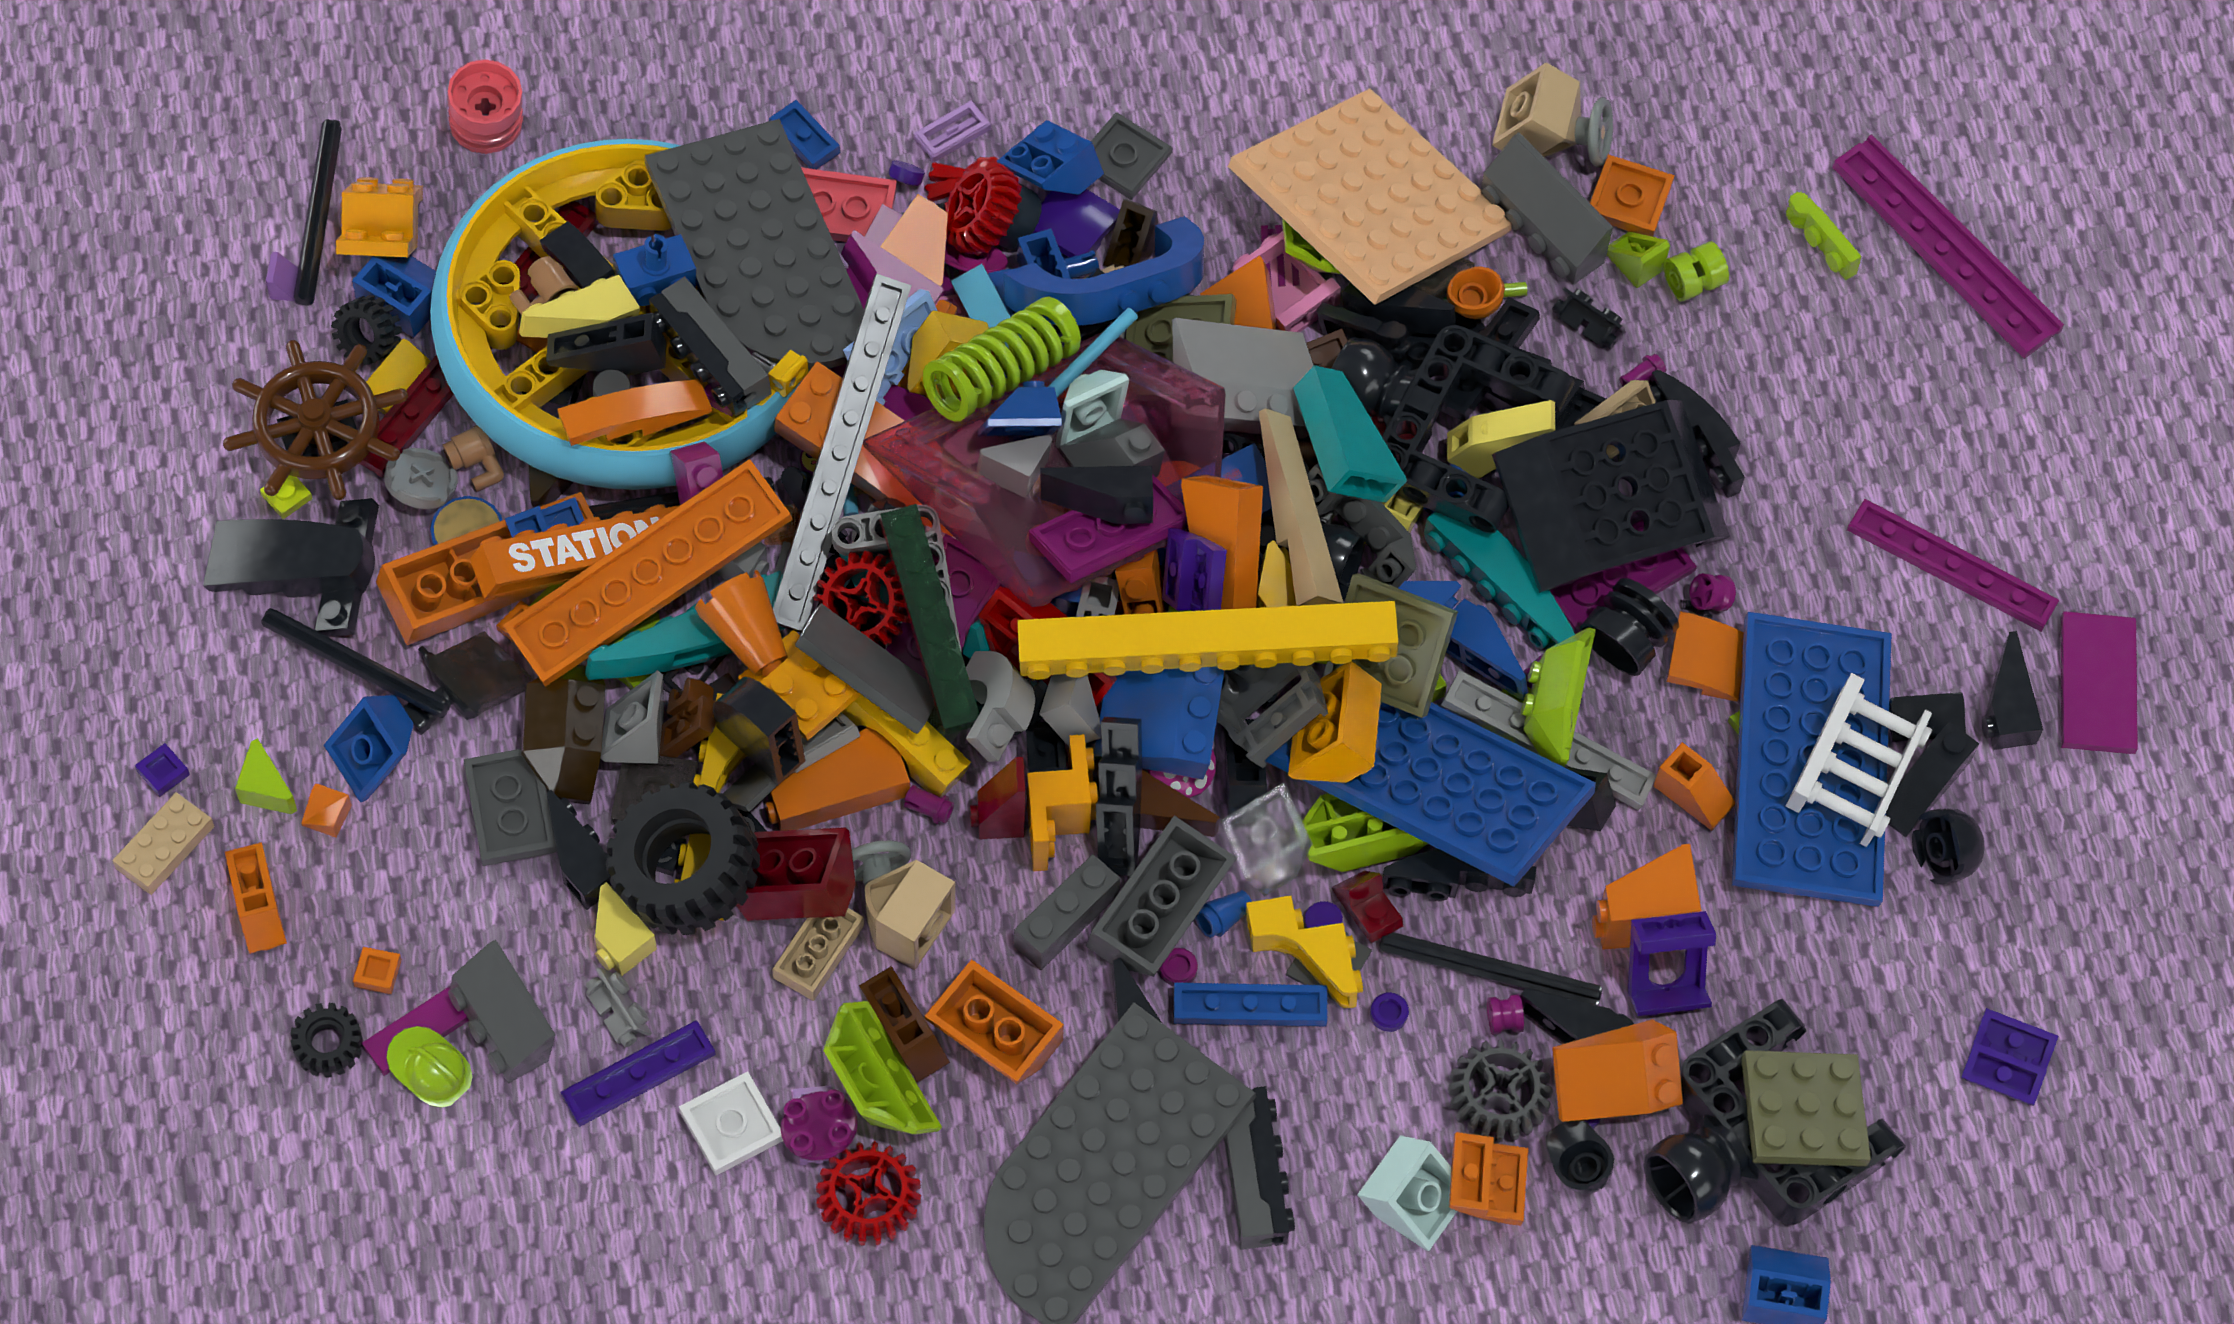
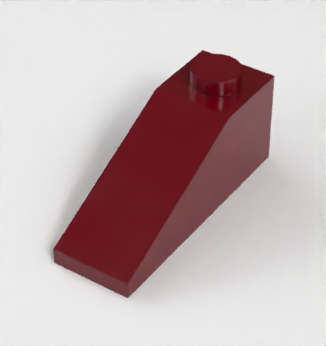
(1001, 804)

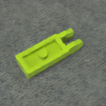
(1822, 232)

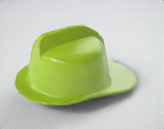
(429, 1066)

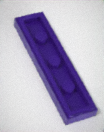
(638, 1073)

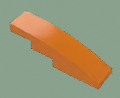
(635, 409)

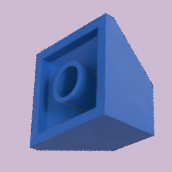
(1026, 412)
(370, 743)

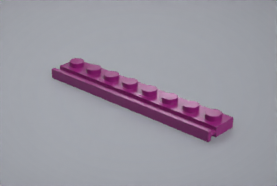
(1948, 246)

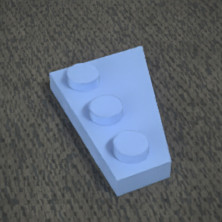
(914, 314)

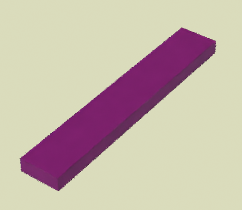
(1953, 565)

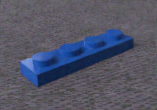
(1250, 1004)

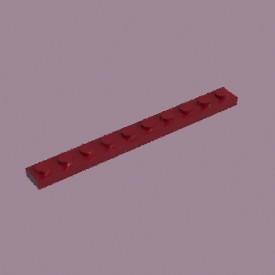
(430, 389)

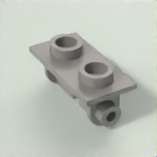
(610, 994)

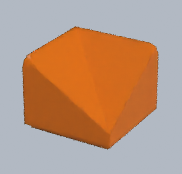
(326, 810)

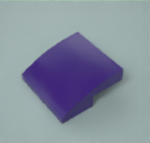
(1077, 220)
(1193, 572)
(2009, 1057)

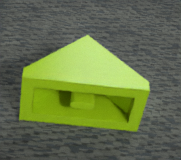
(1639, 256)
(262, 784)

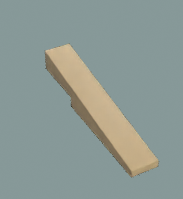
(1296, 513)

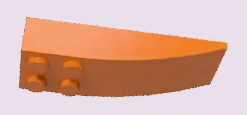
(805, 423)
(439, 587)

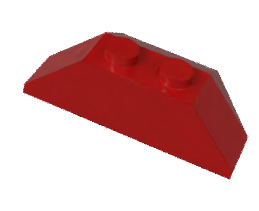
(1001, 632)

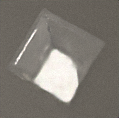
(1268, 839)

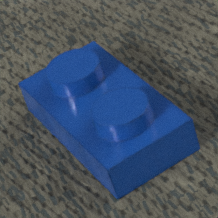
(806, 135)

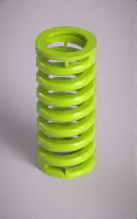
(1007, 360)

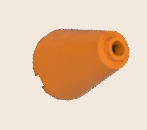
(745, 622)

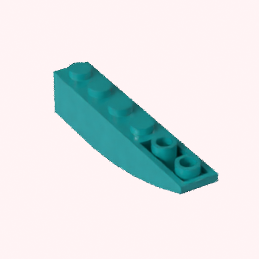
(1501, 576)
(665, 646)

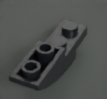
(1712, 433)
(1440, 874)

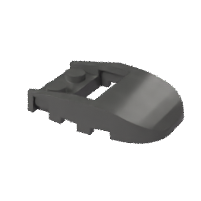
(1250, 687)

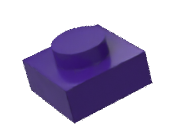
(162, 769)

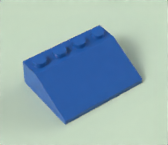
(1175, 714)

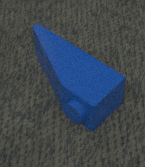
(1482, 647)

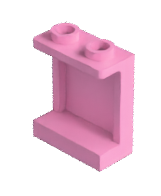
(1293, 305)

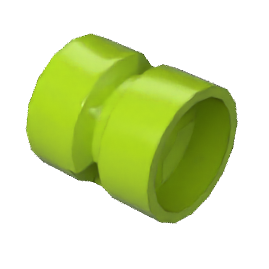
(1699, 270)

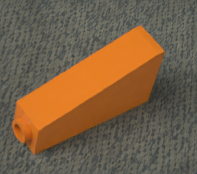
(1231, 517)
(842, 783)

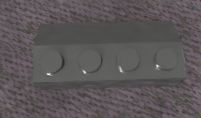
(1547, 210)
(1160, 899)

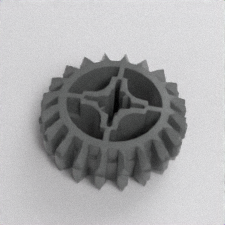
(1514, 1115)

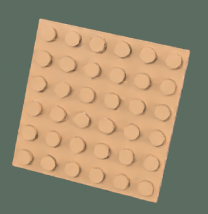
(1371, 195)

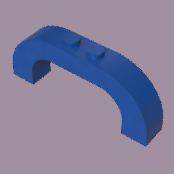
(1138, 286)

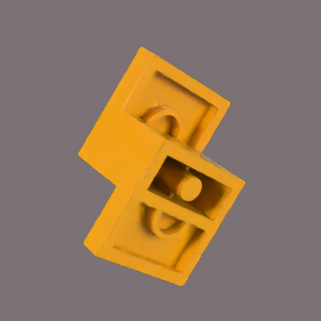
(379, 218)
(807, 688)
(1061, 802)

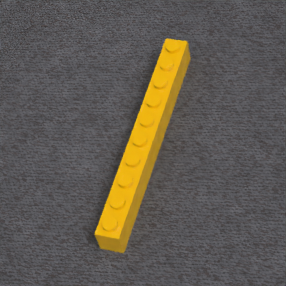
(1207, 639)

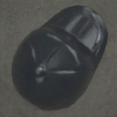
(1580, 1156)

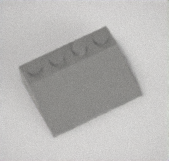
(1251, 364)

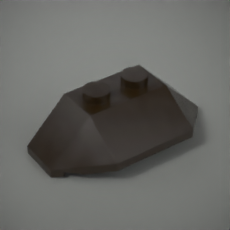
(565, 733)

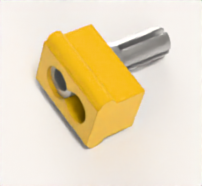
(786, 373)

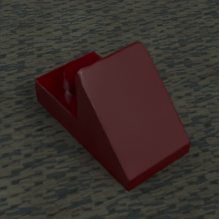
(1368, 905)

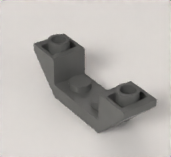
(1377, 526)

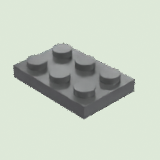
(508, 808)

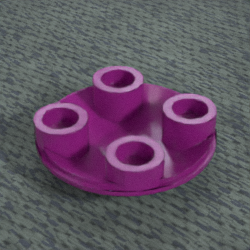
(819, 1125)

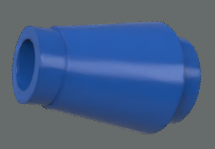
(1222, 913)

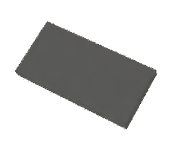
(867, 668)

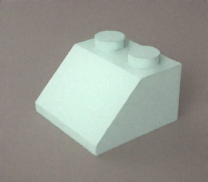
(1411, 1191)

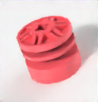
(485, 89)

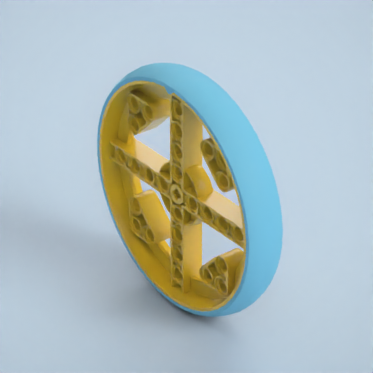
(464, 331)

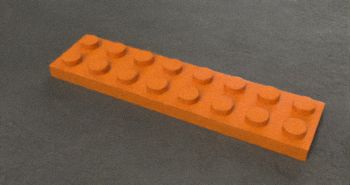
(647, 572)

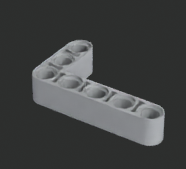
(868, 540)

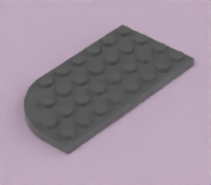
(759, 243)
(1105, 1165)

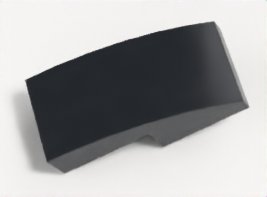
(576, 255)

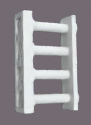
(1839, 731)

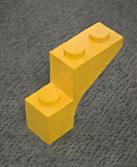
(1322, 949)

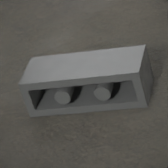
(1066, 912)

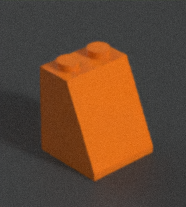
(1653, 890)

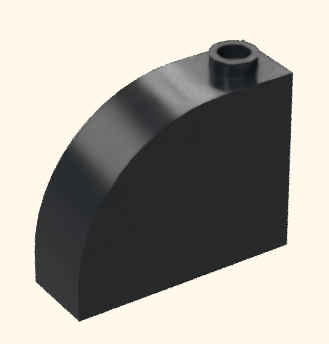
(761, 727)

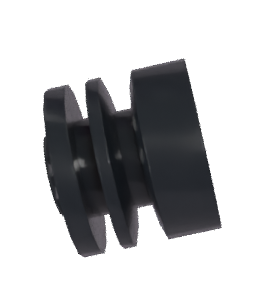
(1630, 626)

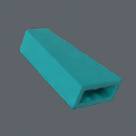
(1345, 438)

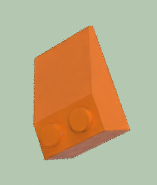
(1618, 1073)

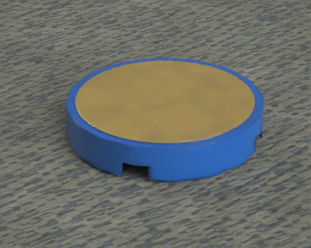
(461, 517)

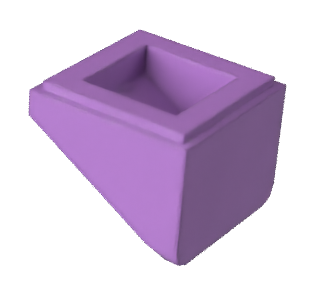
(281, 278)

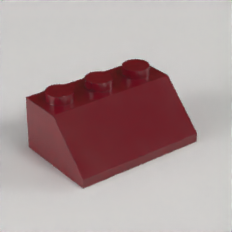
(801, 875)

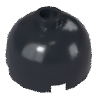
(1950, 837)

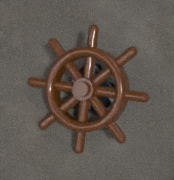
(320, 432)

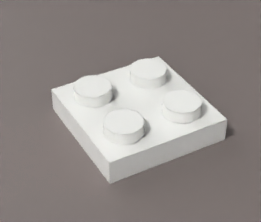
(731, 1123)

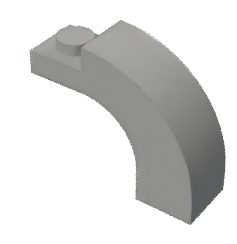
(1007, 702)

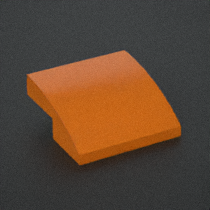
(1707, 656)
(1488, 1179)

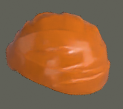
(1476, 292)

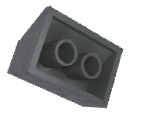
(502, 1013)

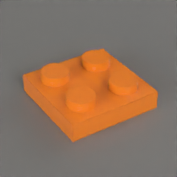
(1631, 195)

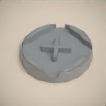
(421, 479)

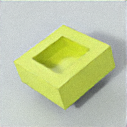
(289, 498)

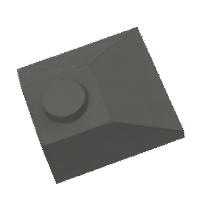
(1115, 445)

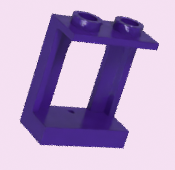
(1663, 934)

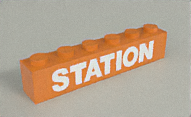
(556, 554)

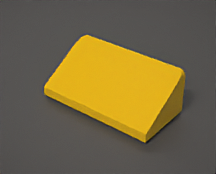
(398, 370)

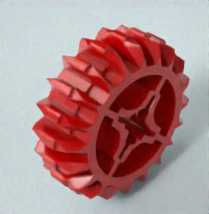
(982, 207)
(867, 587)
(841, 1177)

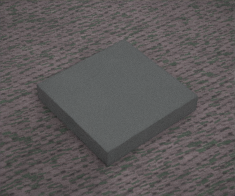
(1128, 155)

